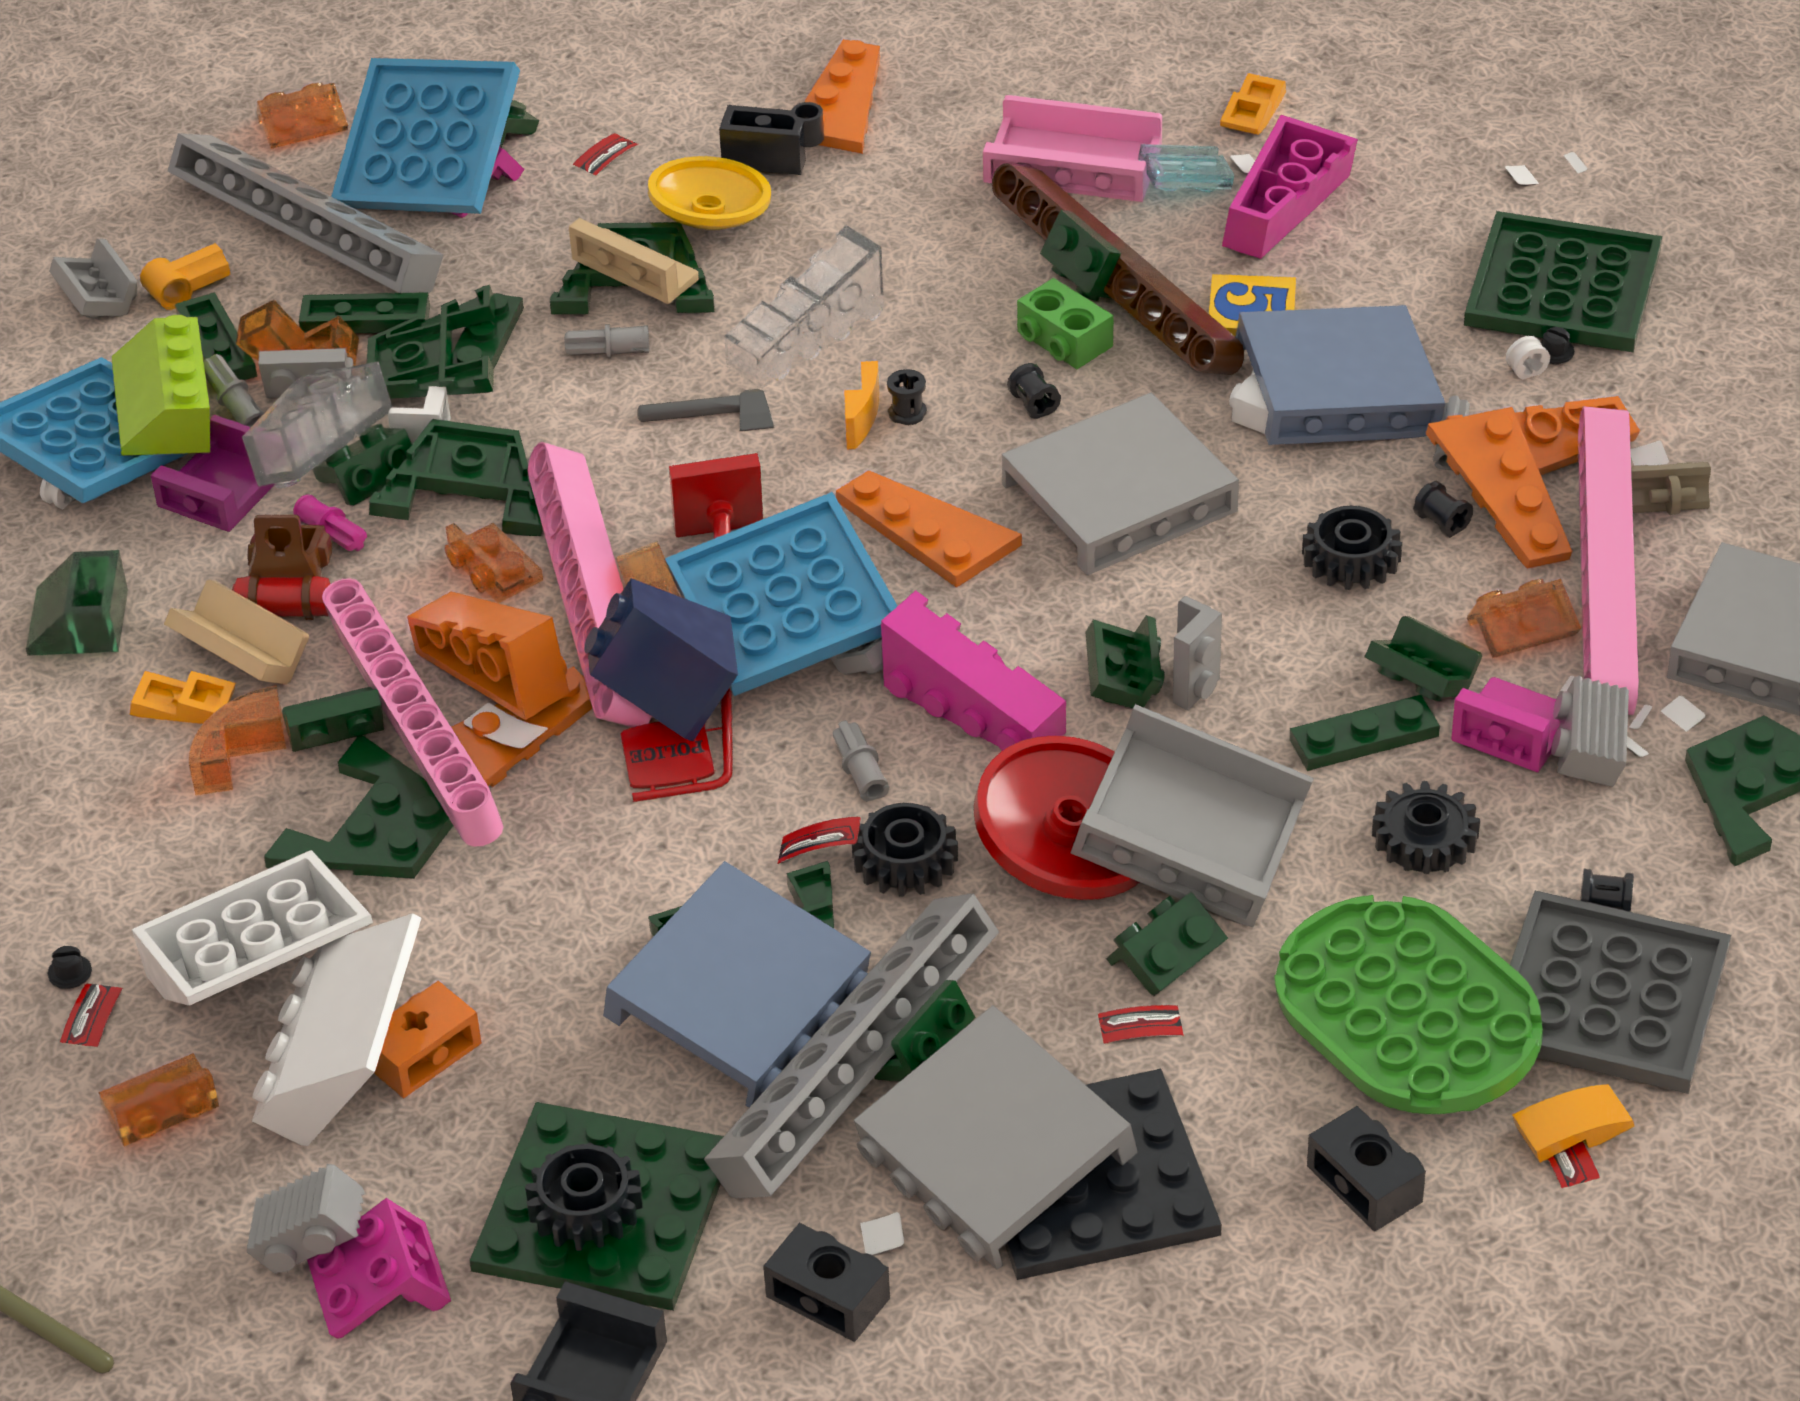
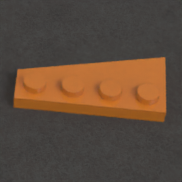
(846, 94)
(1554, 431)
(1506, 481)
(929, 529)
(496, 759)

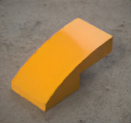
(1254, 104)
(862, 405)
(179, 700)
(1571, 1117)

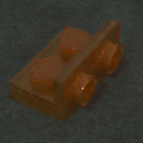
(491, 561)
(1524, 617)

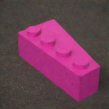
(963, 680)

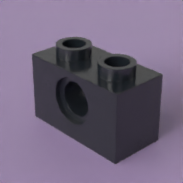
(1366, 1168)
(827, 1281)

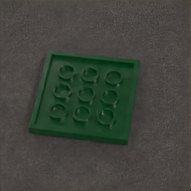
(1565, 277)
(652, 1255)

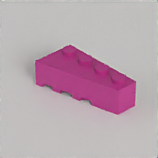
(1286, 183)

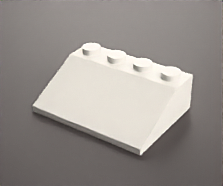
(247, 929)
(333, 1028)

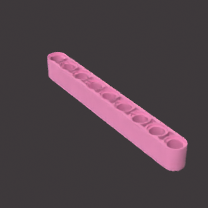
(1607, 550)
(580, 561)
(413, 713)

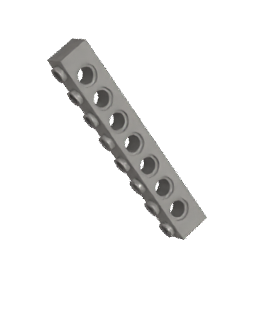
(305, 213)
(848, 1048)

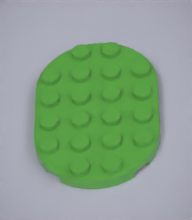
(1409, 1004)

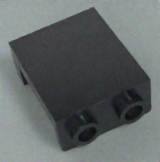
(595, 1350)

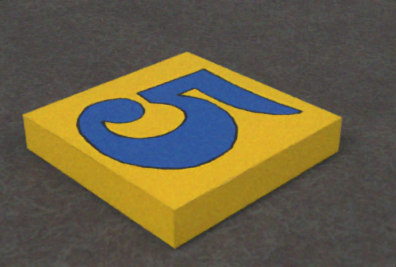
(1248, 294)

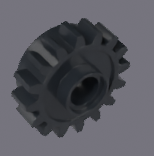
(1352, 546)
(1425, 828)
(905, 848)
(584, 1195)

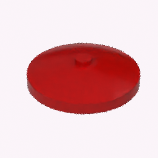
(1032, 812)

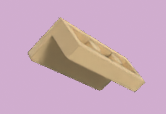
(629, 262)
(241, 633)

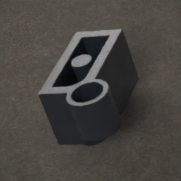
(771, 137)

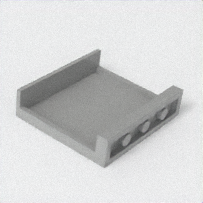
(1123, 481)
(1743, 630)
(1192, 816)
(990, 1133)

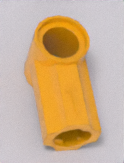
(176, 280)

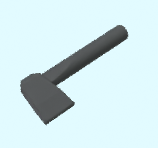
(750, 403)

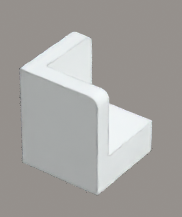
(416, 419)

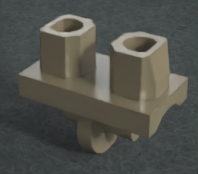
(1670, 487)

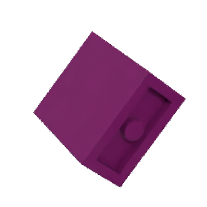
(213, 485)

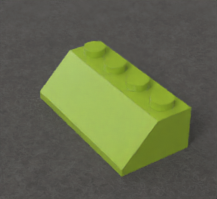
(162, 390)

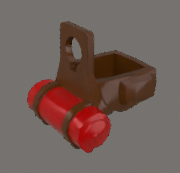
(287, 567)

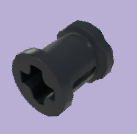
(1034, 387)
(906, 396)
(1443, 509)
(1607, 890)

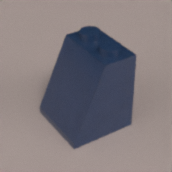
(664, 655)

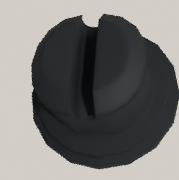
(1558, 345)
(68, 968)

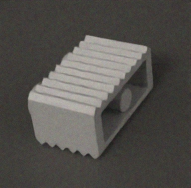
(1591, 731)
(305, 1219)

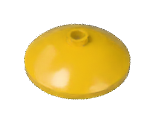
(709, 192)

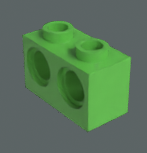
(1065, 323)

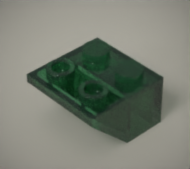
(80, 606)

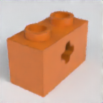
(426, 1038)

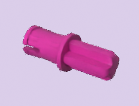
(336, 524)

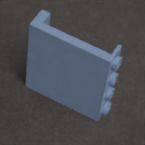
(1341, 374)
(739, 978)

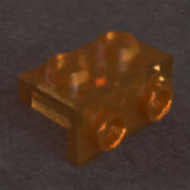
(301, 114)
(159, 1099)

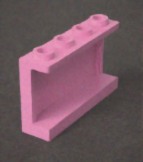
(1076, 145)

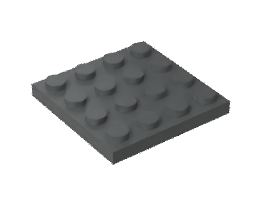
(1620, 988)

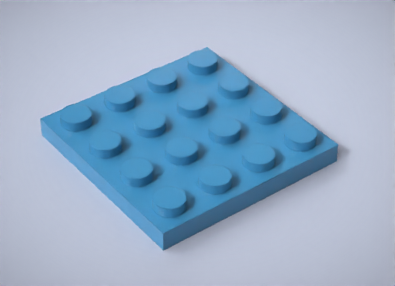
(426, 135)
(71, 433)
(792, 589)

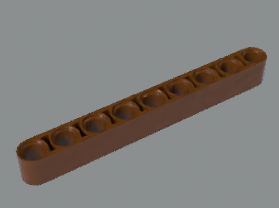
(1134, 281)

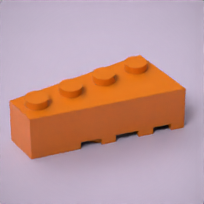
(493, 649)

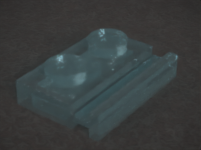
(1186, 167)

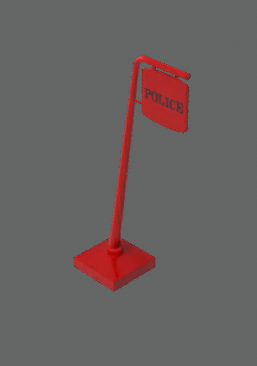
(704, 499)

